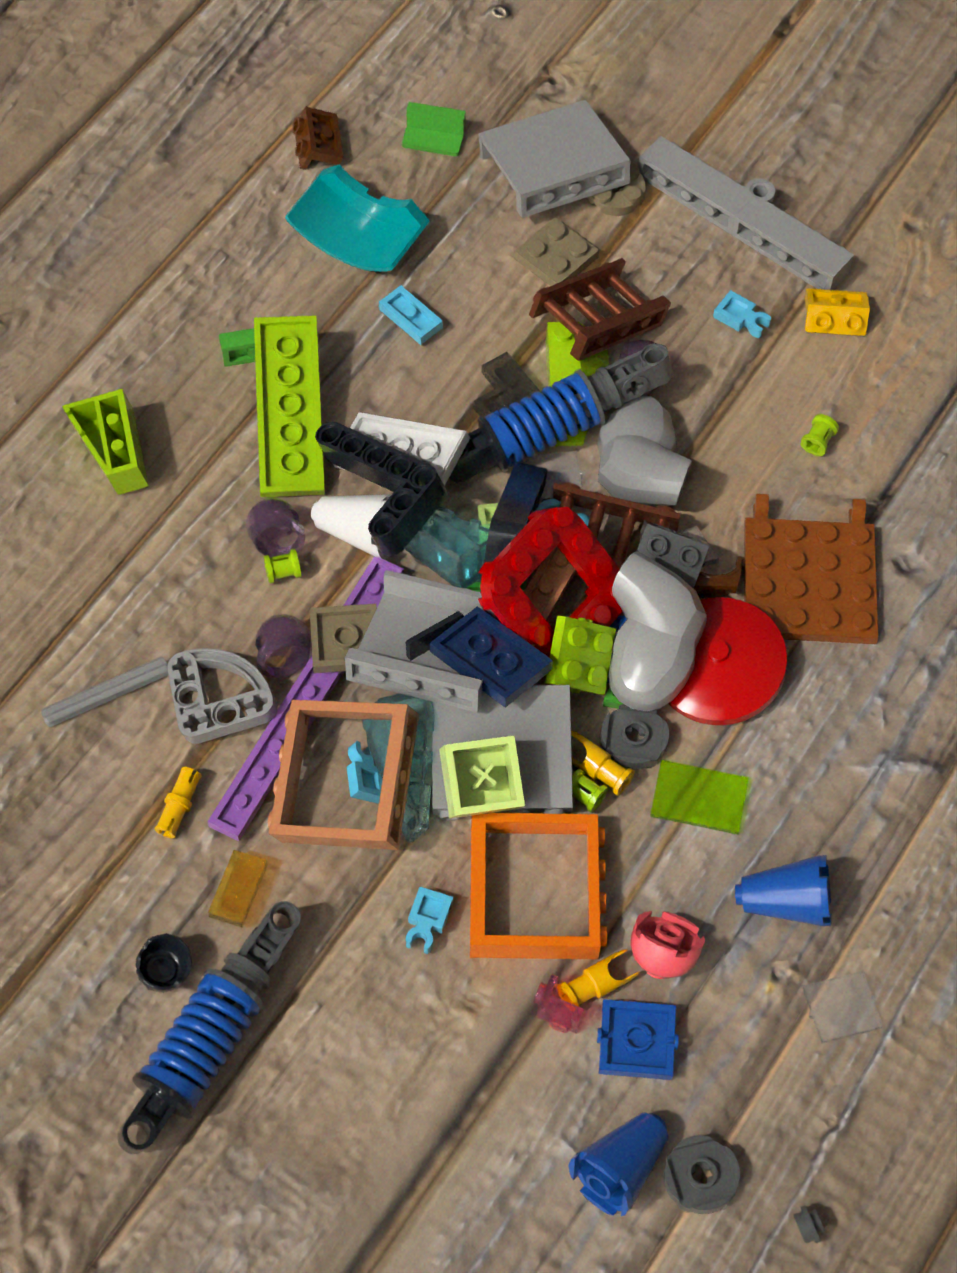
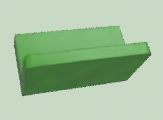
(434, 129)
(238, 347)

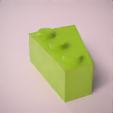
(112, 437)

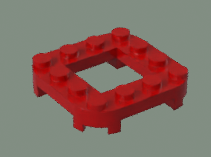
(524, 554)

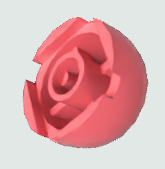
(665, 944)

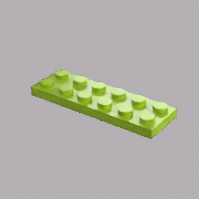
(288, 406)

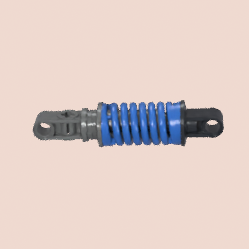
(566, 406)
(207, 1030)

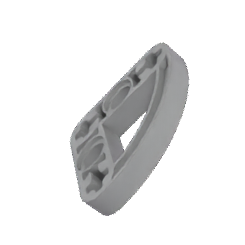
(201, 710)

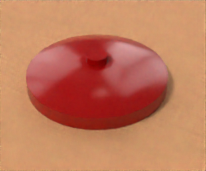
(736, 665)

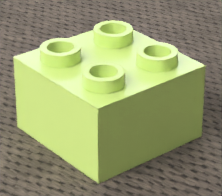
(481, 776)

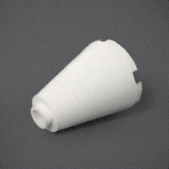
(349, 519)

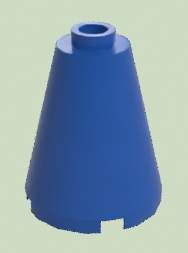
(789, 892)
(620, 1163)

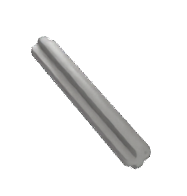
(105, 692)

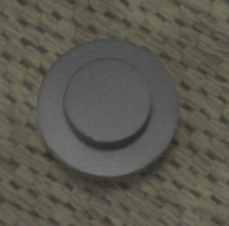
(809, 1224)

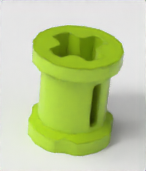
(819, 435)
(282, 566)
(597, 792)

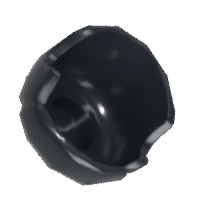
(163, 963)

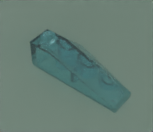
(418, 795)

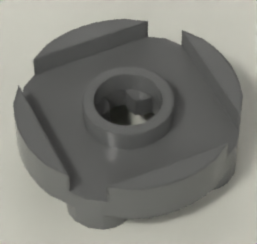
(629, 753)
(711, 1156)

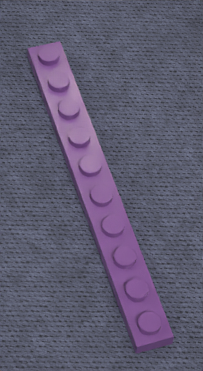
(263, 764)

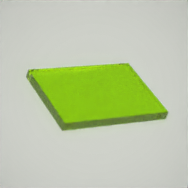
(699, 797)

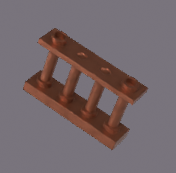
(604, 331)
(572, 495)

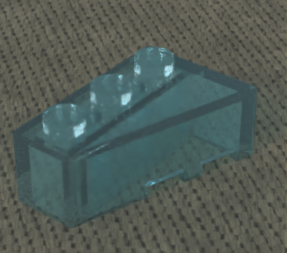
(451, 547)

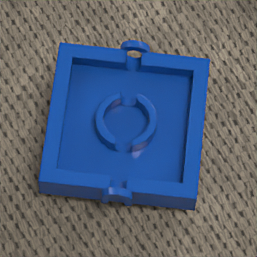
(637, 1039)

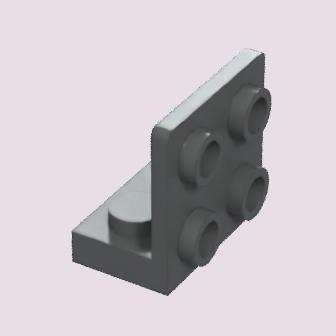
(673, 550)

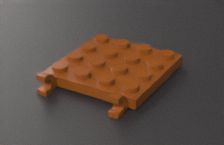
(813, 575)

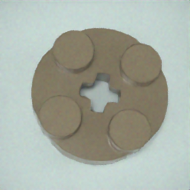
(626, 199)

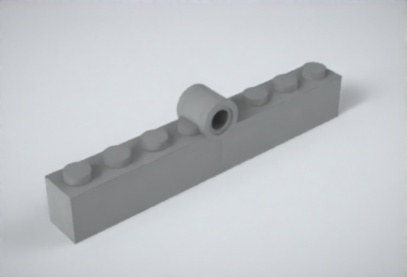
(746, 214)

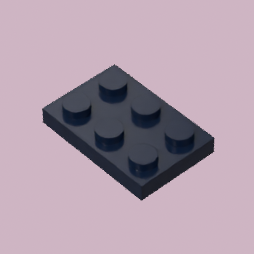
(492, 653)

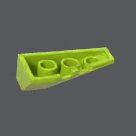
(562, 364)

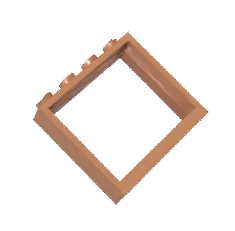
(394, 782)

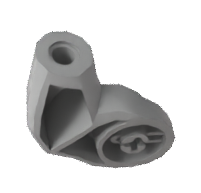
(641, 454)
(660, 637)

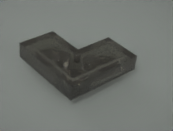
(509, 385)

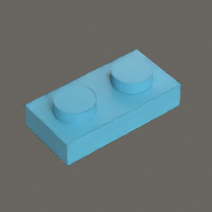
(410, 315)

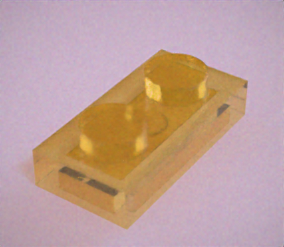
(237, 888)

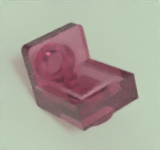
(557, 1012)

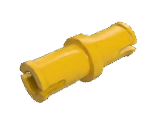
(178, 802)

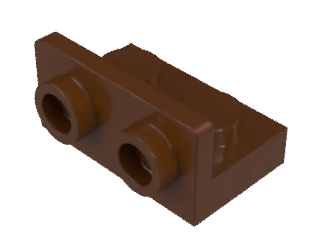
(317, 137)

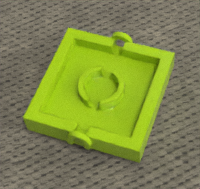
(581, 655)

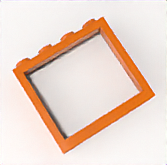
(537, 946)

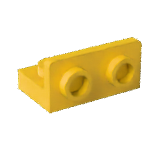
(836, 312)

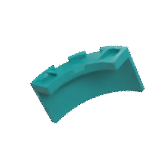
(353, 225)

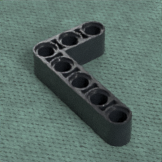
(414, 483)
(517, 502)

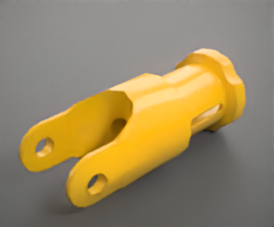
(601, 766)
(592, 983)

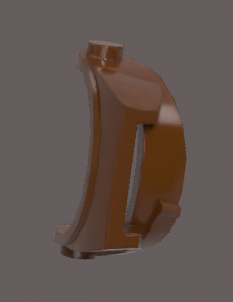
(719, 585)

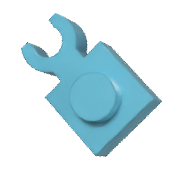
(739, 312)
(363, 775)
(428, 914)

